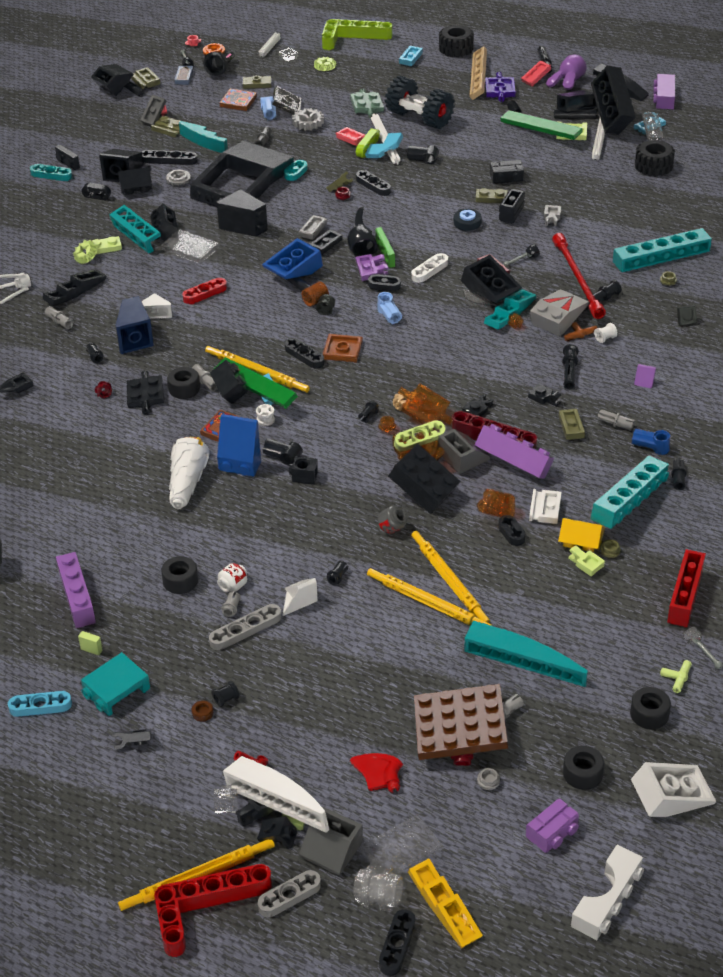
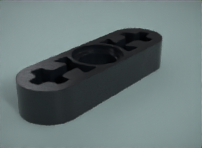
(373, 183)
(295, 347)
(399, 952)

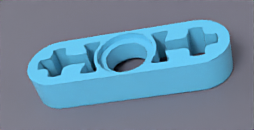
(23, 700)

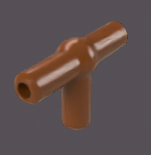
(579, 332)

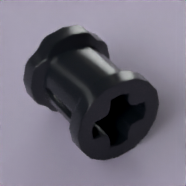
(225, 693)

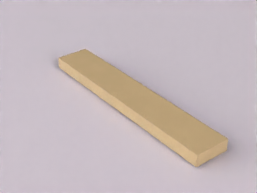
(478, 73)

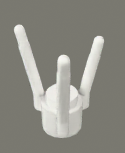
(22, 281)

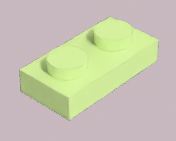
(108, 245)

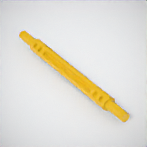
(262, 370)
(450, 577)
(425, 598)
(214, 866)

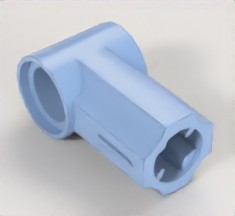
(268, 109)
(388, 308)

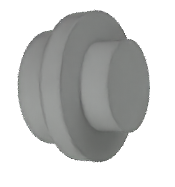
(488, 779)

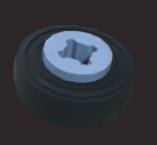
(467, 219)

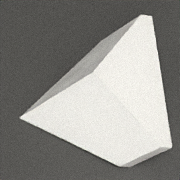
(300, 595)

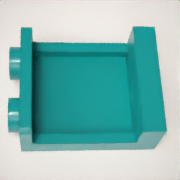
(114, 682)

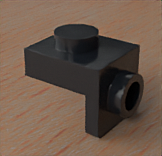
(278, 830)

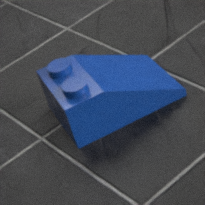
(295, 260)
(239, 445)

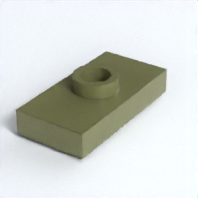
(257, 82)

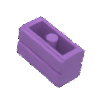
(552, 826)

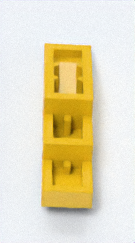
(445, 903)

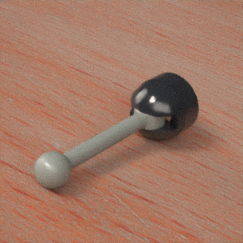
(185, 62)
(531, 252)

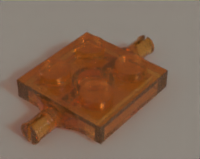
(425, 405)

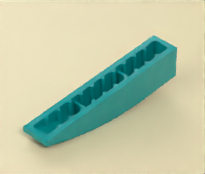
(522, 652)

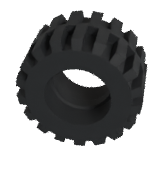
(456, 41)
(654, 158)

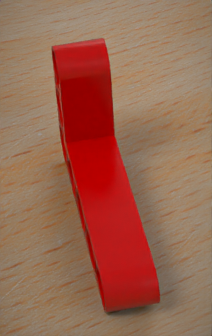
(203, 897)

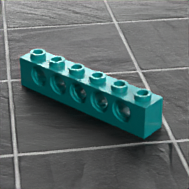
(662, 250)
(629, 492)

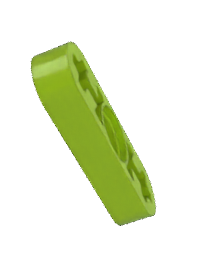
(370, 138)

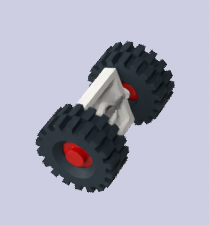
(404, 96)

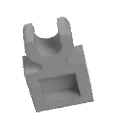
(552, 214)

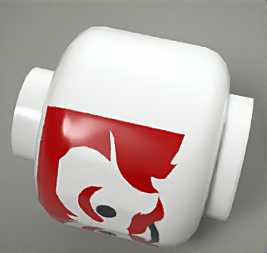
(232, 577)

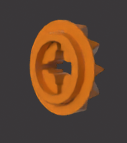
(214, 47)

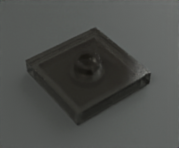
(286, 100)

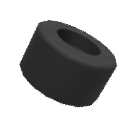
(183, 382)
(179, 583)
(646, 717)
(581, 778)

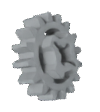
(308, 119)

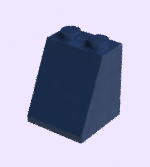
(133, 326)

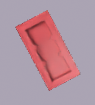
(536, 73)
(350, 136)

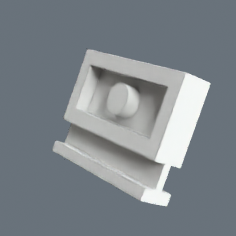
(545, 506)

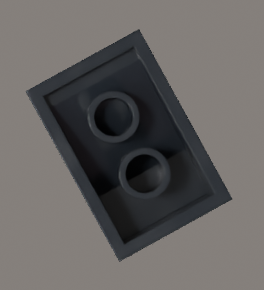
(489, 280)

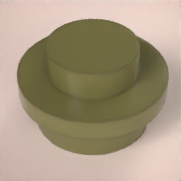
(668, 278)
(610, 548)

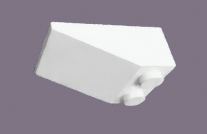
(671, 788)

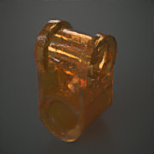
(498, 503)

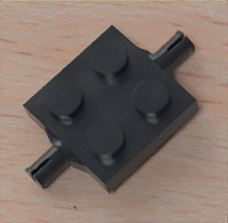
(145, 392)

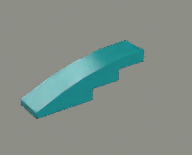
(200, 136)
(513, 304)

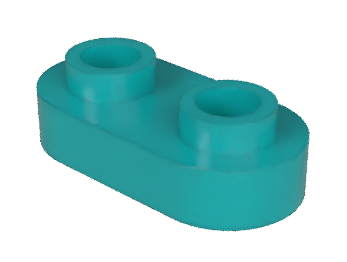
(295, 170)

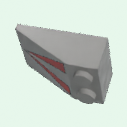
(557, 311)

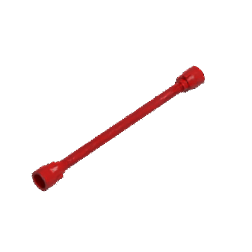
(596, 309)

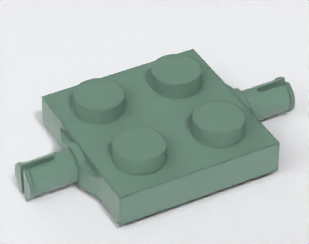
(366, 102)

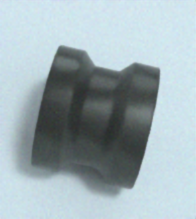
(325, 304)

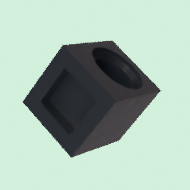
(304, 470)

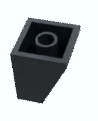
(119, 160)
(242, 214)

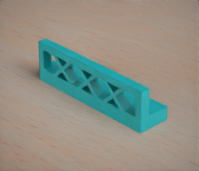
(130, 228)

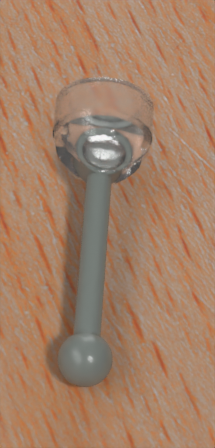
(693, 637)

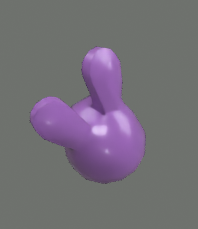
(570, 70)

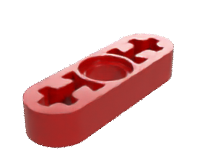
(213, 286)

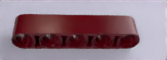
(472, 426)

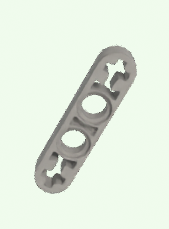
(245, 627)

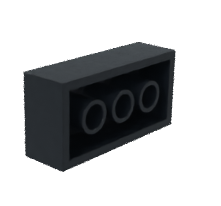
(613, 100)

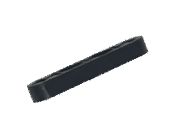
(169, 157)

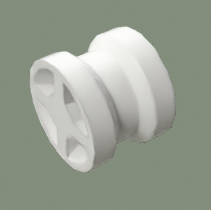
(265, 415)

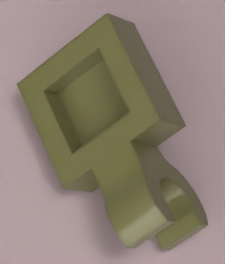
(339, 182)

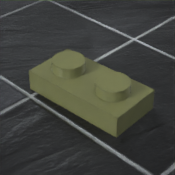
(490, 195)
(571, 424)

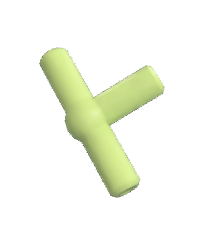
(680, 676)

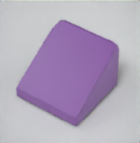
(645, 376)

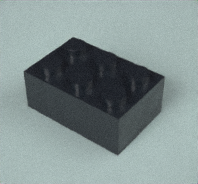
(424, 478)

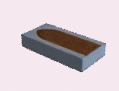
(183, 75)

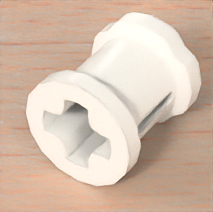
(604, 333)

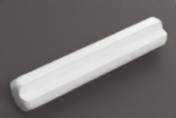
(269, 44)

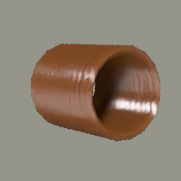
(312, 294)

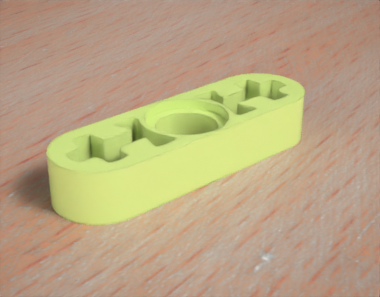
(425, 429)

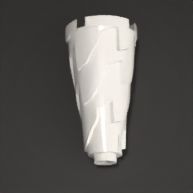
(186, 469)

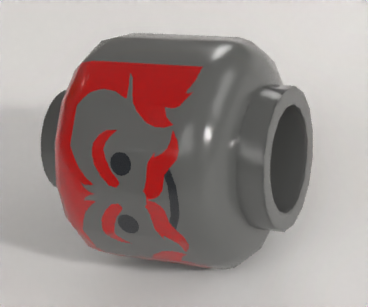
(392, 519)

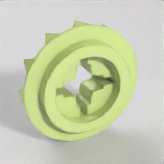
(325, 64)
(91, 250)

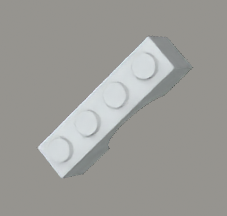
(594, 913)

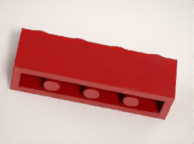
(686, 588)

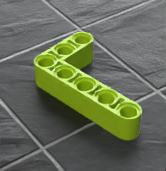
(354, 29)

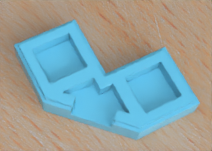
(391, 142)

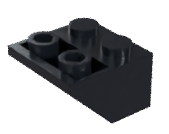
(112, 78)

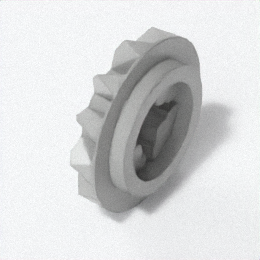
(178, 177)

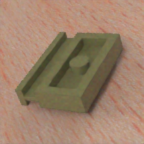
(145, 78)
(167, 126)

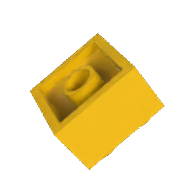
(581, 534)

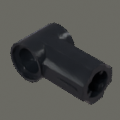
(422, 154)
(284, 452)

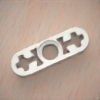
(436, 262)

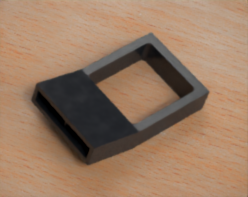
(245, 158)

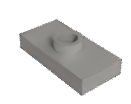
(312, 227)

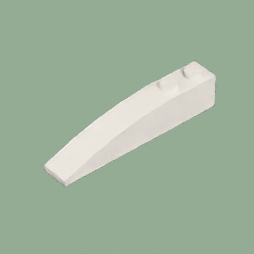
(275, 791)

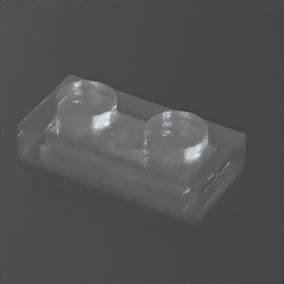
(652, 126)

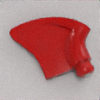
(378, 770)

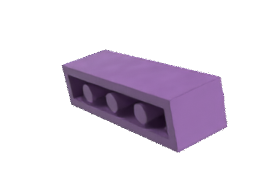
(514, 451)
(75, 590)

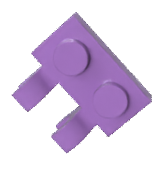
(371, 265)

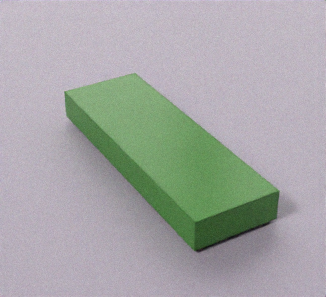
(385, 247)

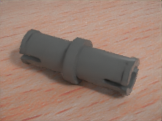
(263, 137)

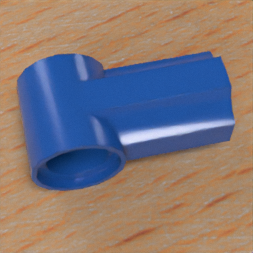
(657, 441)

